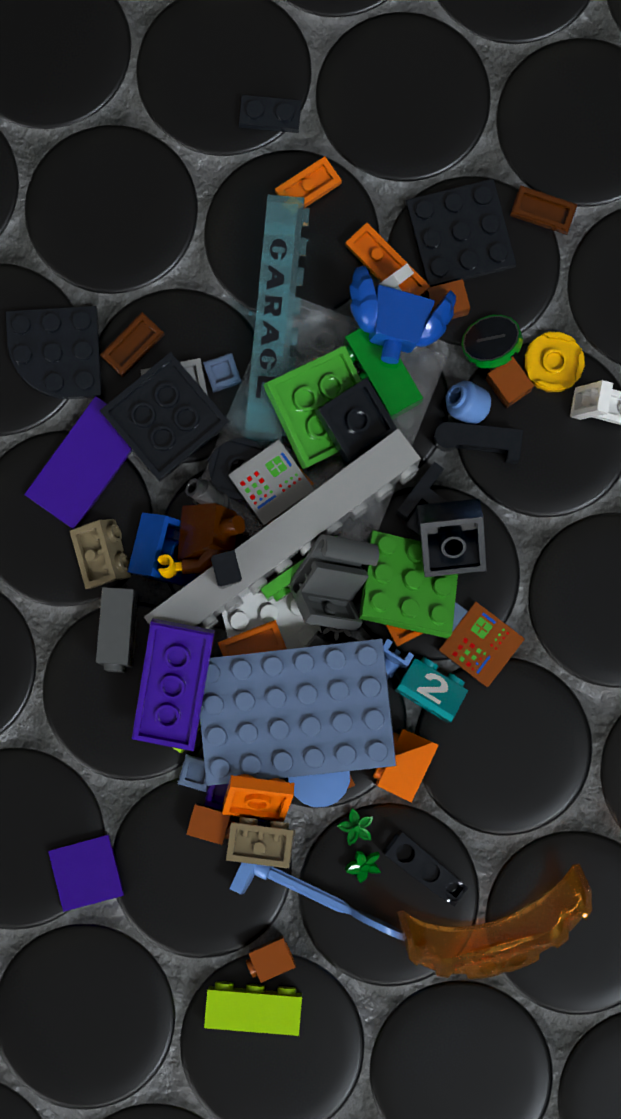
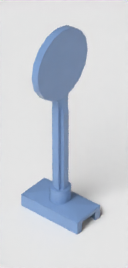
(329, 788)
(247, 872)

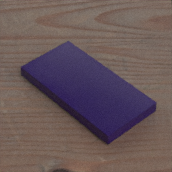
(80, 467)
(173, 684)

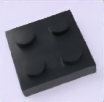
(356, 420)

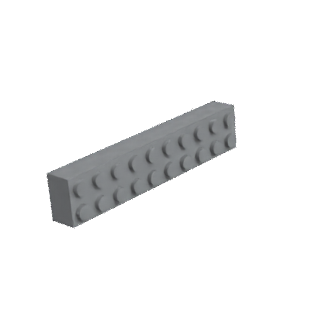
(295, 532)

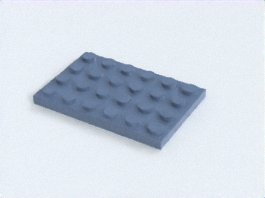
(297, 712)

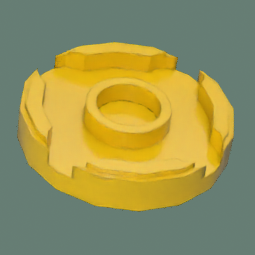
(554, 362)

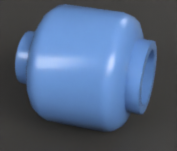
(468, 402)

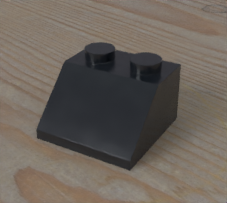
(452, 537)

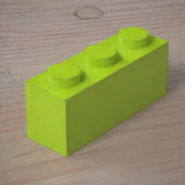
(253, 1009)

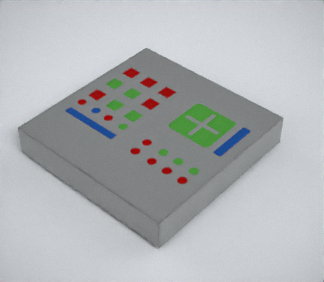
(271, 482)

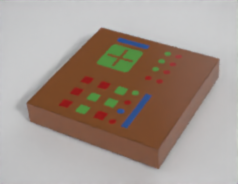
(481, 644)

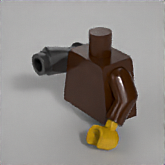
(204, 530)

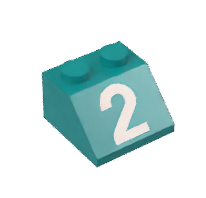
(432, 690)

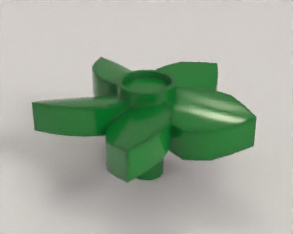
(356, 827)
(363, 865)

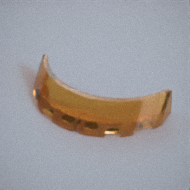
(504, 943)

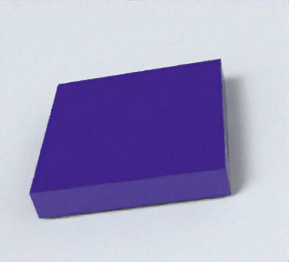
(86, 873)

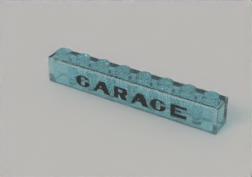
(276, 311)

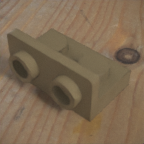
(100, 553)
(260, 844)

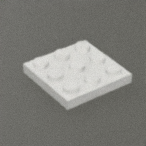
(258, 611)

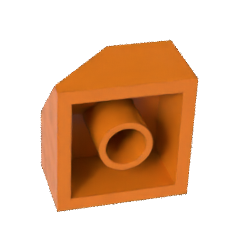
(412, 762)

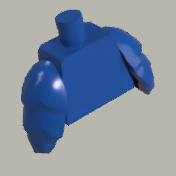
(396, 317)

